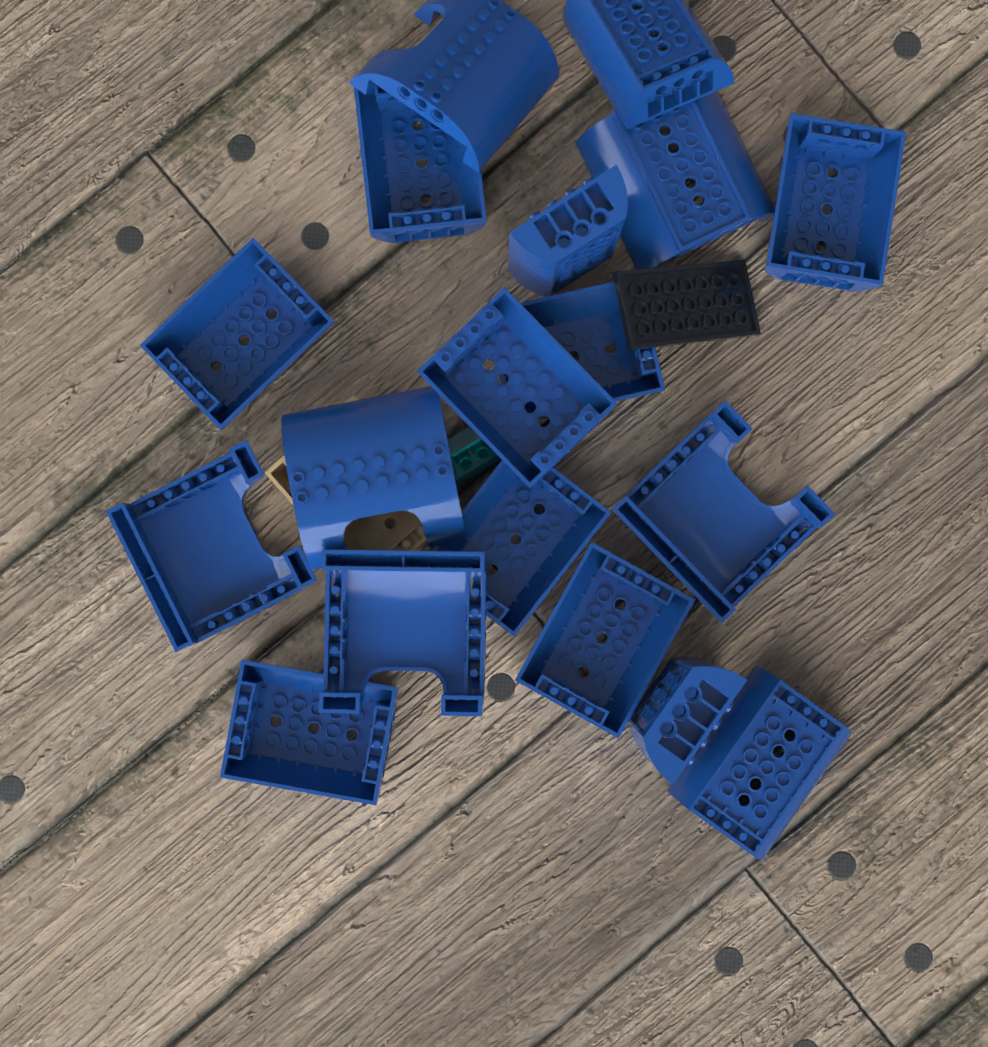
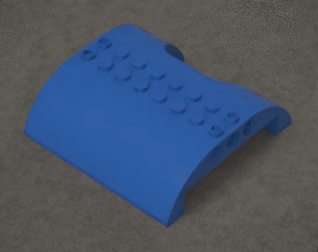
(470, 74)
(371, 462)
(710, 523)
(203, 553)
(404, 616)

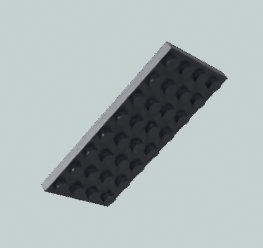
(686, 304)

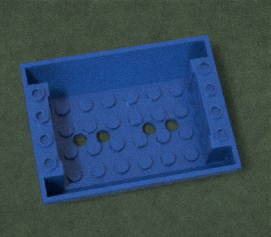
(627, 59)
(569, 235)
(537, 373)
(682, 712)
(744, 751)

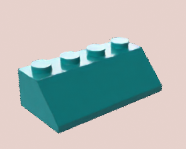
(469, 455)

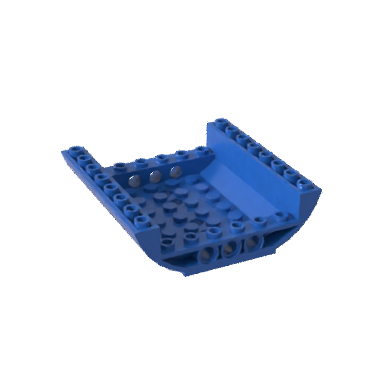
(661, 208)

